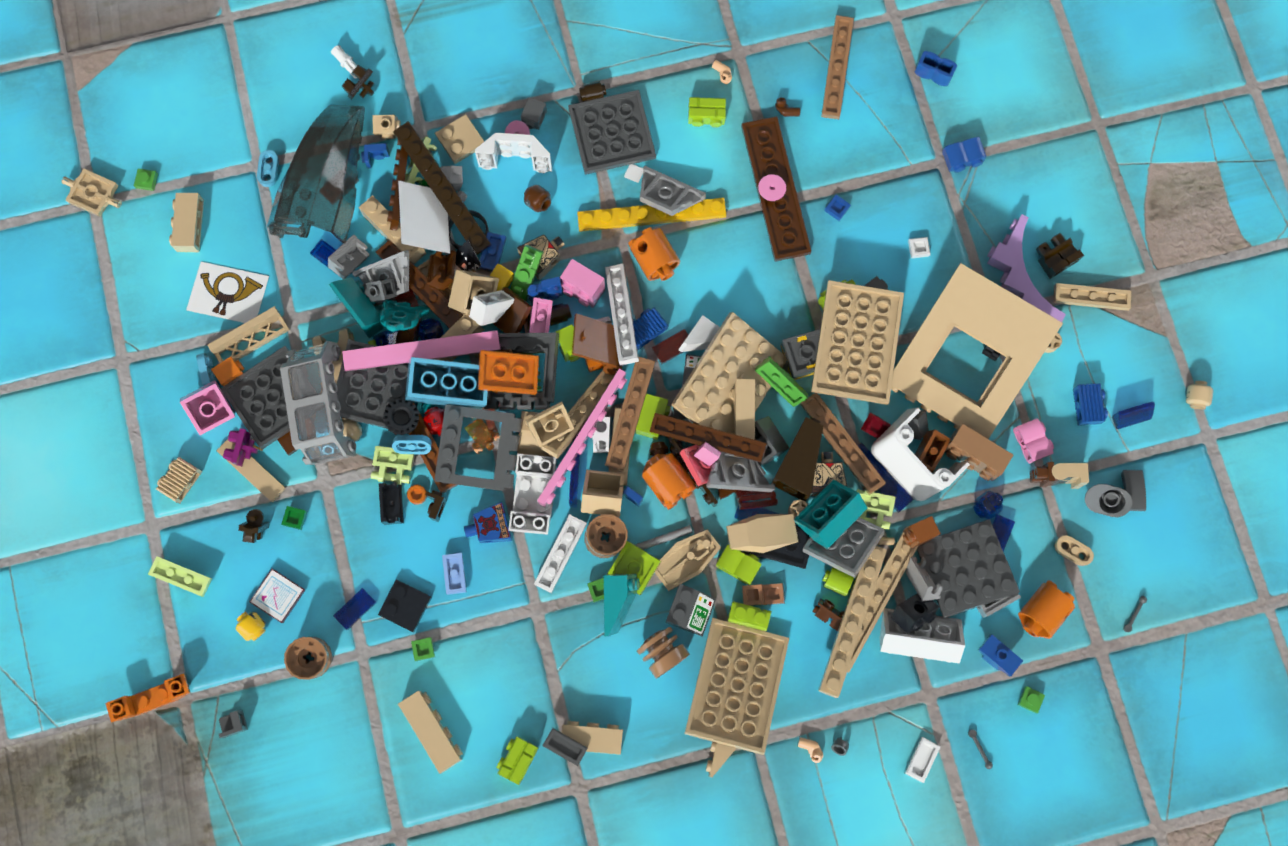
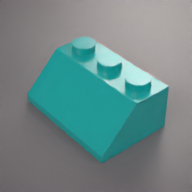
(358, 305)
(831, 513)

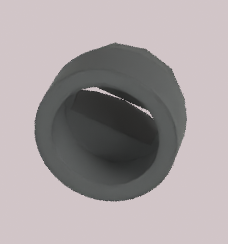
(840, 746)

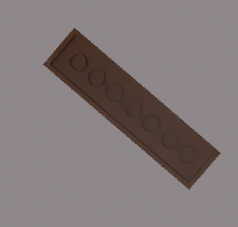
(783, 216)

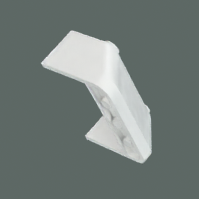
(905, 467)

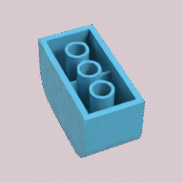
(444, 383)

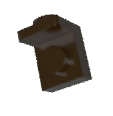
(436, 509)

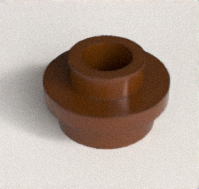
(658, 448)

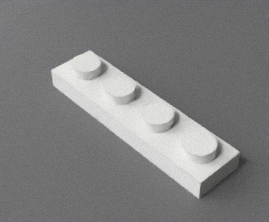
(560, 554)

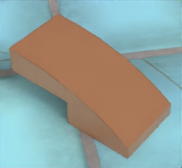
(763, 594)

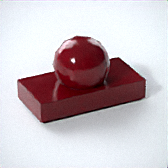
(875, 425)

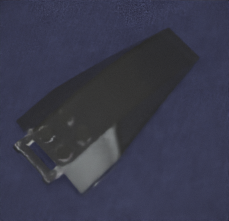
(321, 177)

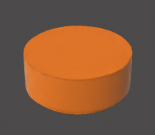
(416, 494)

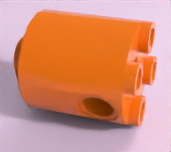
(654, 254)
(668, 479)
(1046, 610)

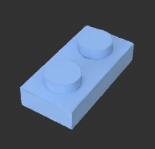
(454, 573)

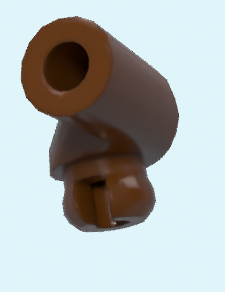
(785, 110)

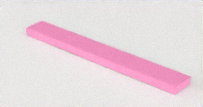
(425, 349)

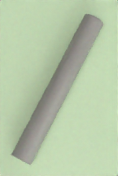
(664, 538)

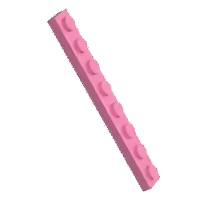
(578, 445)

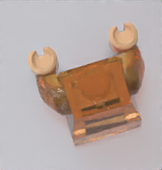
(481, 435)

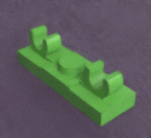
(526, 271)
(781, 382)

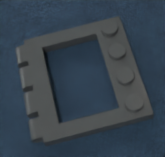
(522, 344)
(450, 445)

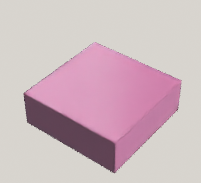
(707, 454)

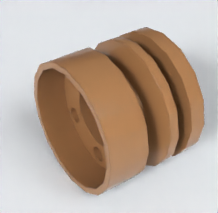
(608, 525)
(662, 652)
(296, 660)

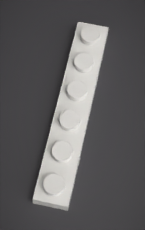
(621, 314)

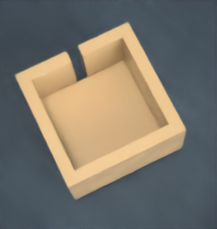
(602, 493)

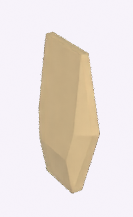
(762, 533)
(687, 559)

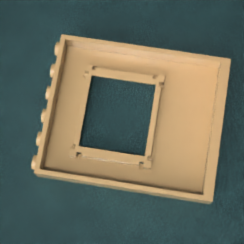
(995, 320)

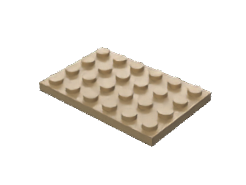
(857, 342)
(731, 355)
(737, 686)

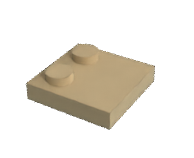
(459, 138)

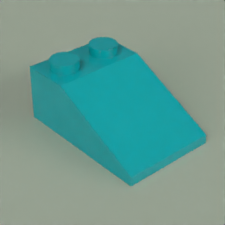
(618, 598)

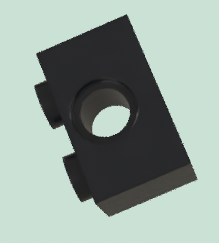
(914, 613)

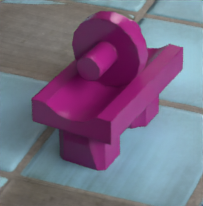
(242, 449)

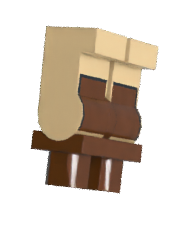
(1066, 473)

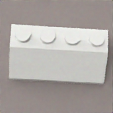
(937, 641)

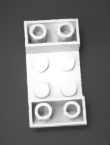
(513, 145)
(532, 477)

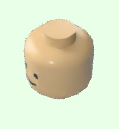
(1199, 395)

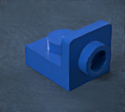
(375, 151)

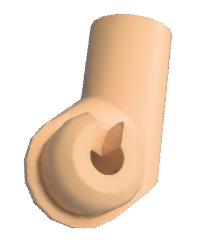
(724, 70)
(813, 748)

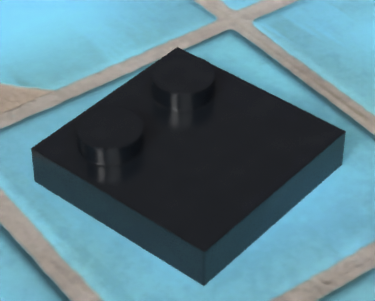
(405, 606)

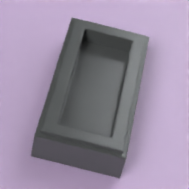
(565, 746)

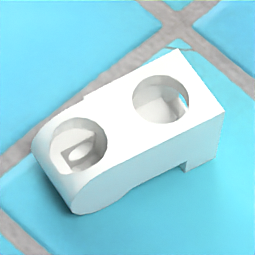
(601, 436)

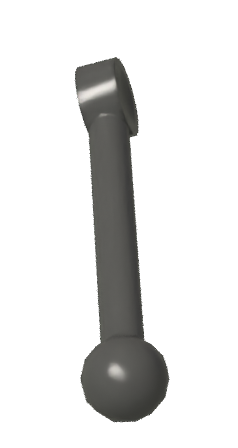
(1128, 628)
(972, 733)

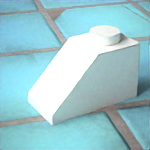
(490, 307)
(700, 335)

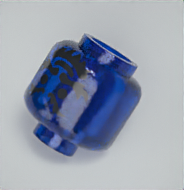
(430, 329)
(988, 504)

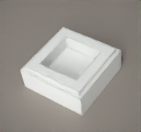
(919, 247)

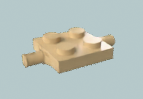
(91, 192)

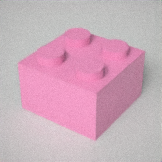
(582, 284)
(207, 407)

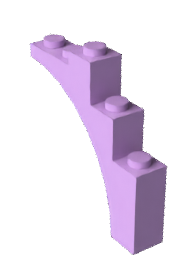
(1009, 259)

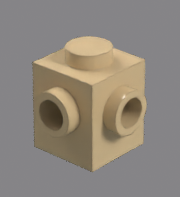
(385, 125)

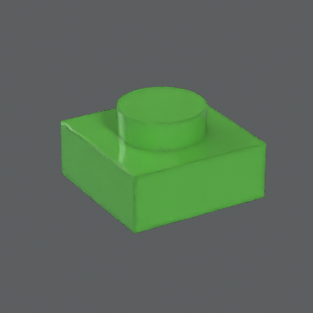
(145, 179)
(596, 590)
(423, 649)
(1031, 699)

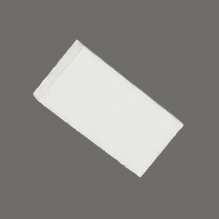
(922, 759)

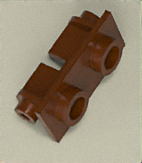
(828, 611)

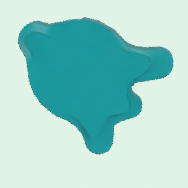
(400, 315)

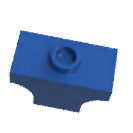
(999, 655)

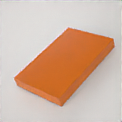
(508, 372)

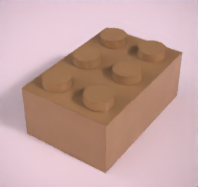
(979, 452)

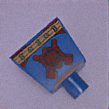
(490, 525)

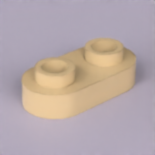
(1073, 550)

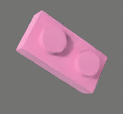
(540, 315)

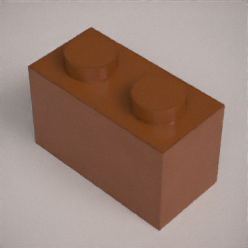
(932, 449)
(921, 532)

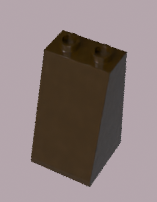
(799, 465)

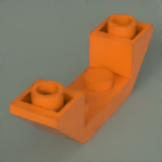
(148, 700)

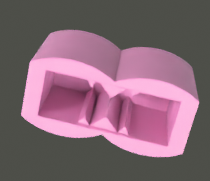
(1033, 440)

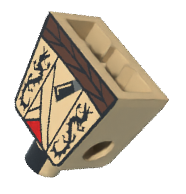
(550, 255)
(826, 472)

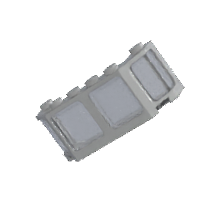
(314, 404)

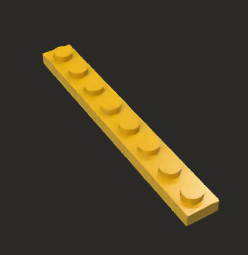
(648, 215)

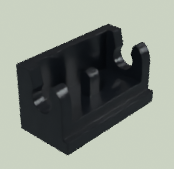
(391, 503)

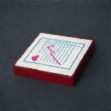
(277, 596)

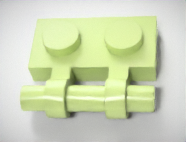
(387, 458)
(880, 505)

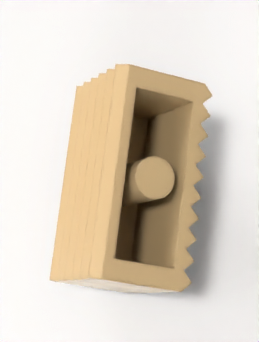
(178, 480)

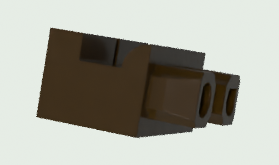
(1060, 257)

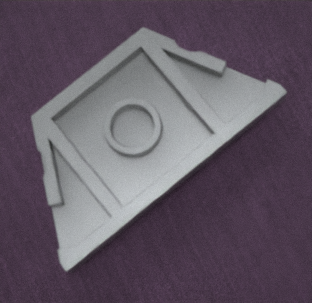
(667, 193)
(391, 267)
(738, 474)

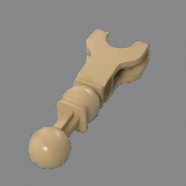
(351, 428)

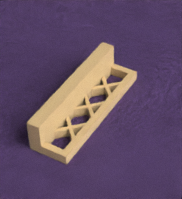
(246, 330)

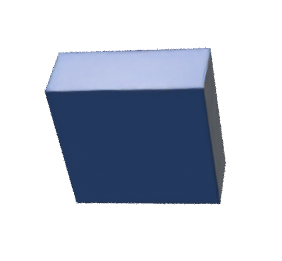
(837, 207)
(632, 496)

